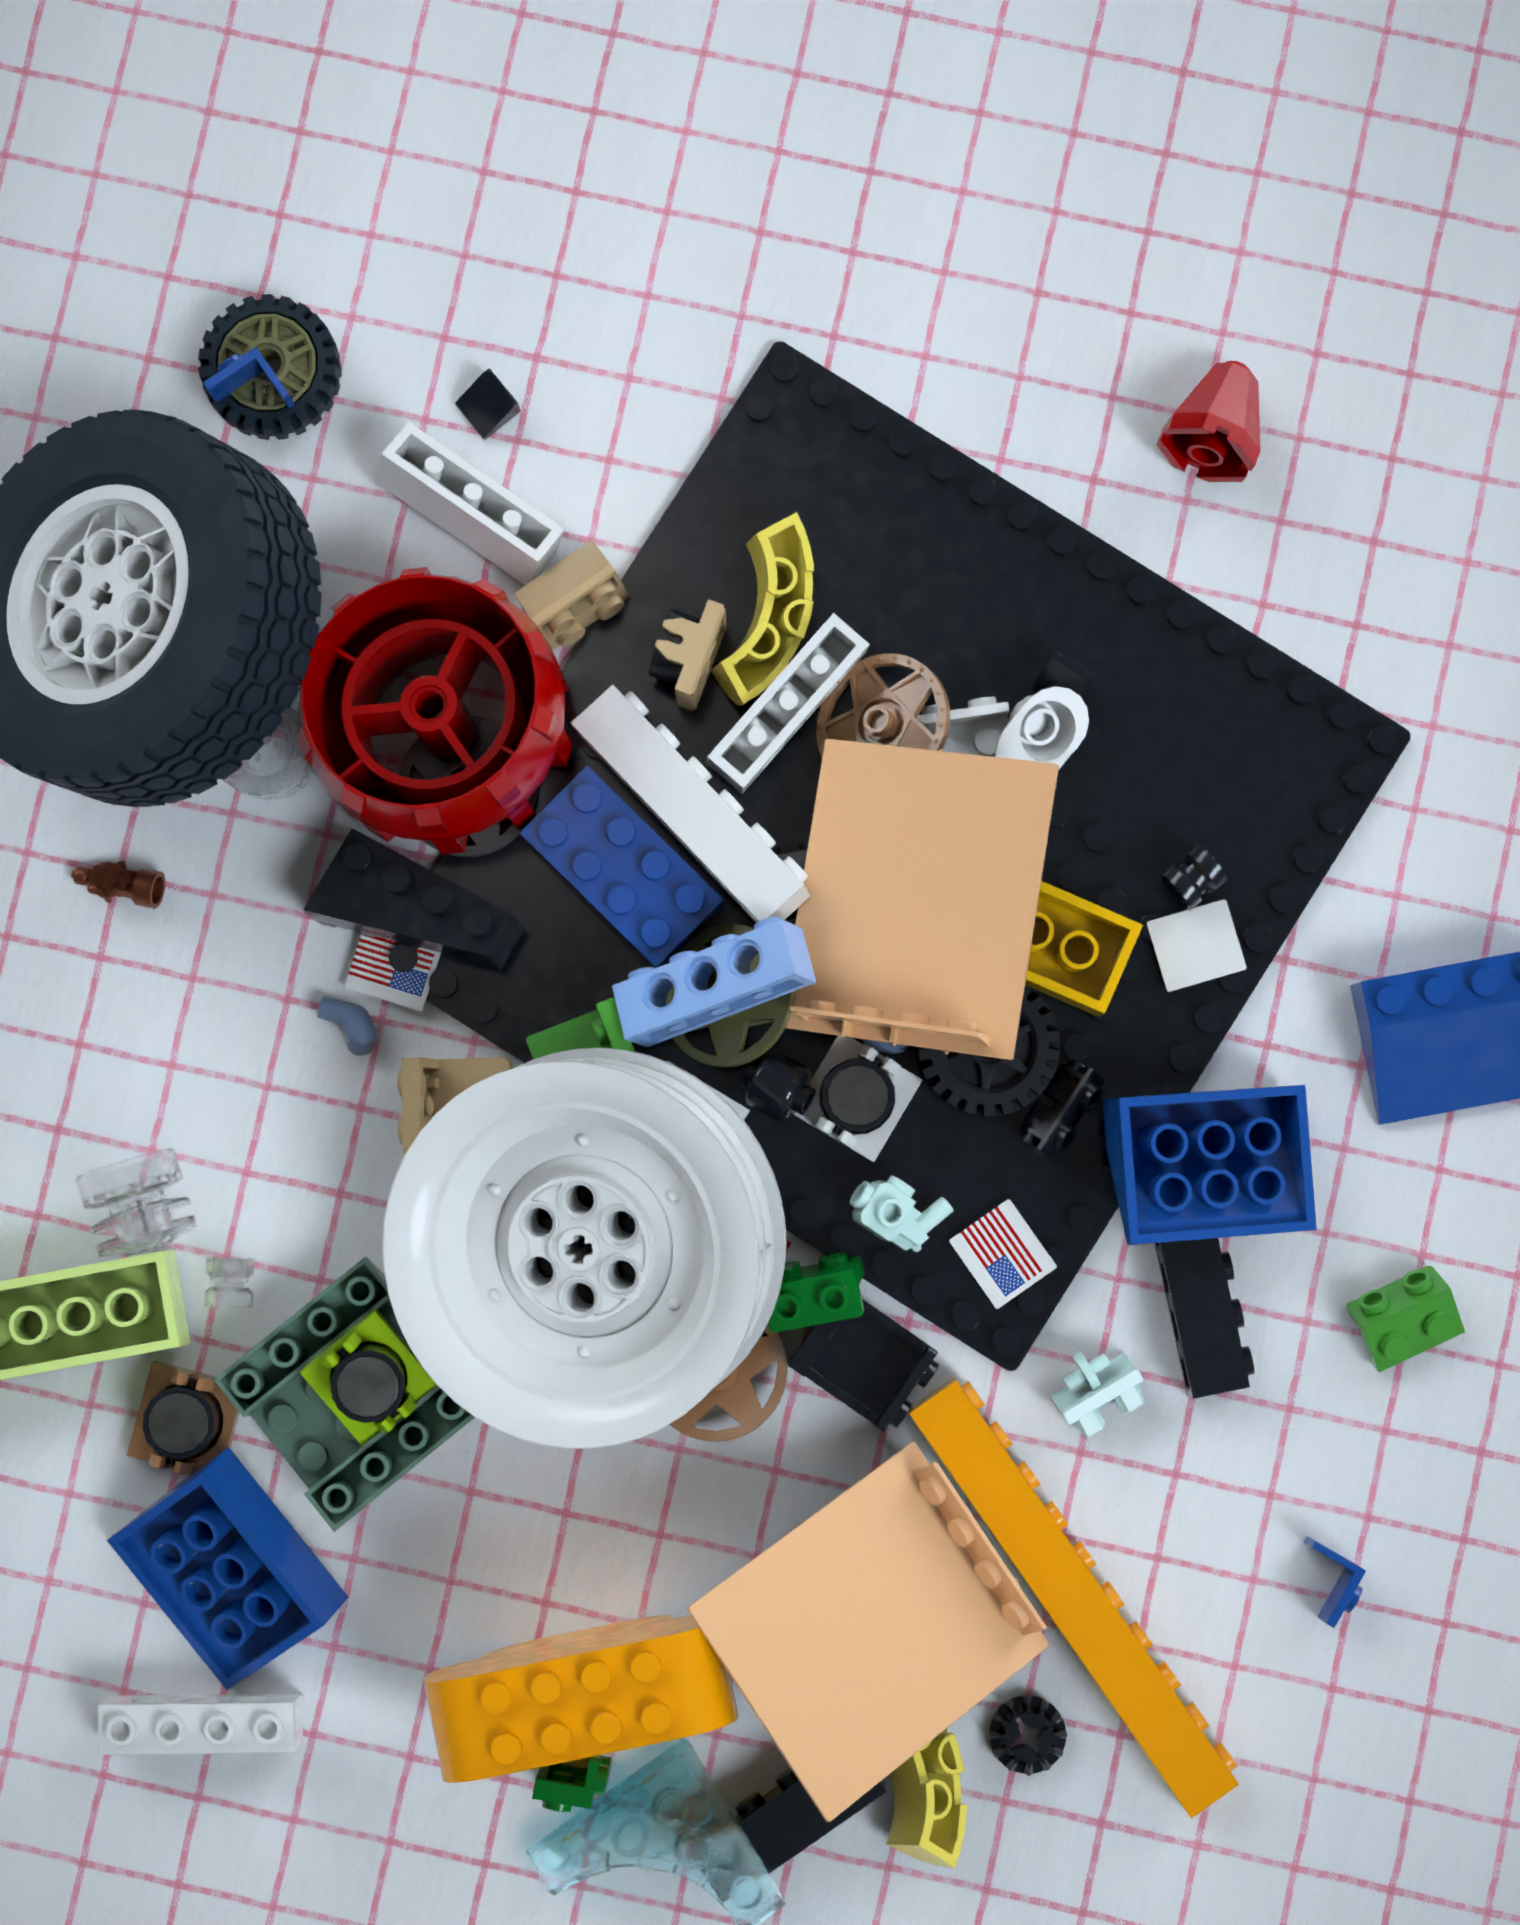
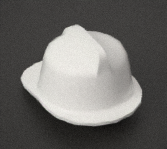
(1045, 727)

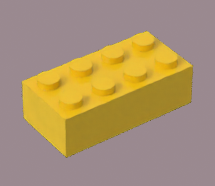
(1078, 950)

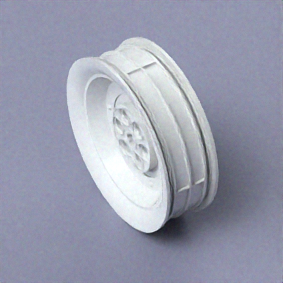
(525, 1344)

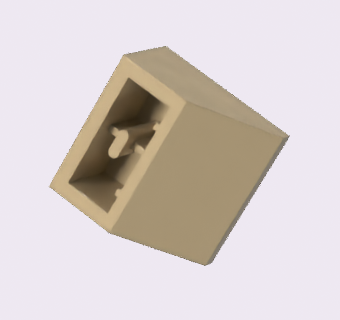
(573, 595)

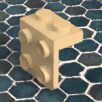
(431, 1083)

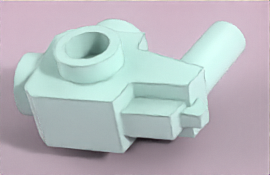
(890, 1214)

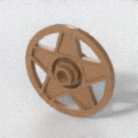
(884, 712)
(738, 1396)

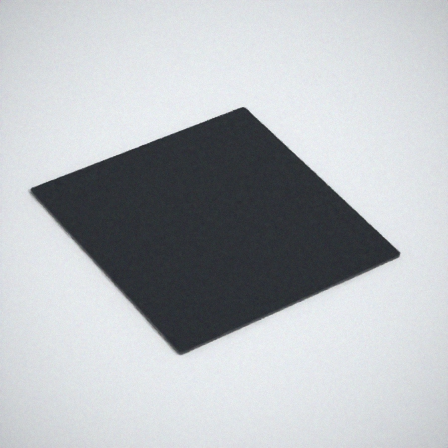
(947, 563)

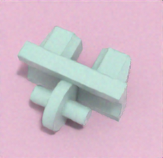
(1094, 1386)

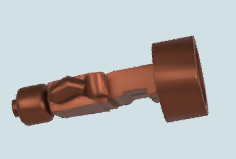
(112, 879)

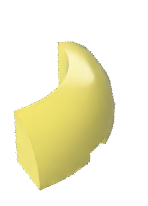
(781, 614)
(928, 1804)

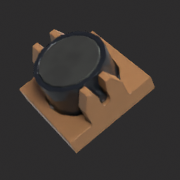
(181, 1420)

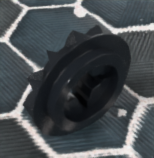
(1035, 1713)

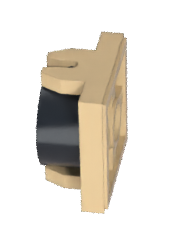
(688, 651)

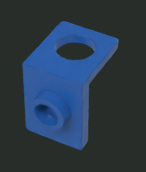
(240, 369)
(1346, 1590)

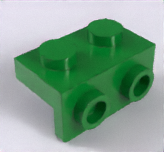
(818, 1293)
(567, 1785)

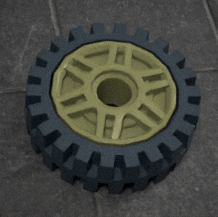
(307, 368)

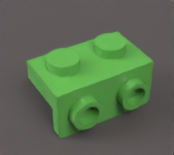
(1406, 1317)

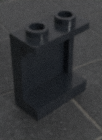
(867, 1364)

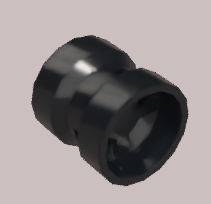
(1191, 879)

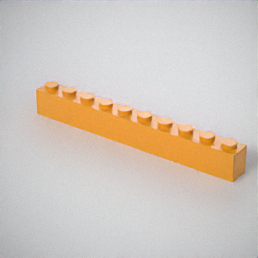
(1073, 1597)

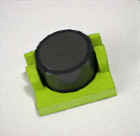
(369, 1378)

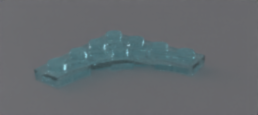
(667, 1822)

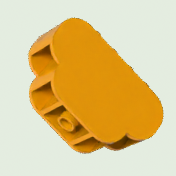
(577, 1697)

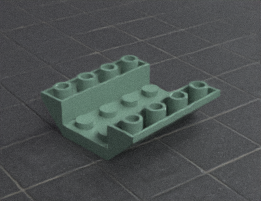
(305, 1430)

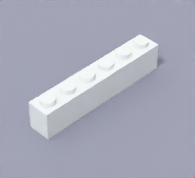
(690, 808)

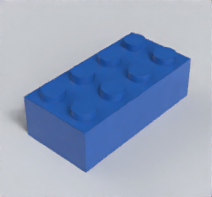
(622, 868)

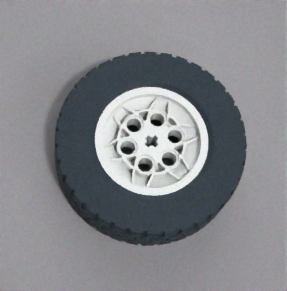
(148, 608)

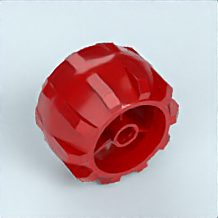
(378, 639)

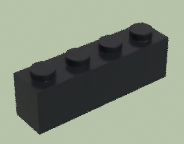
(1204, 1316)
(788, 1819)

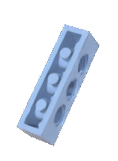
(781, 970)

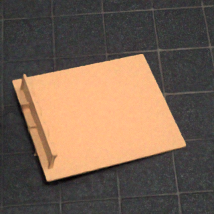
(922, 896)
(871, 1628)

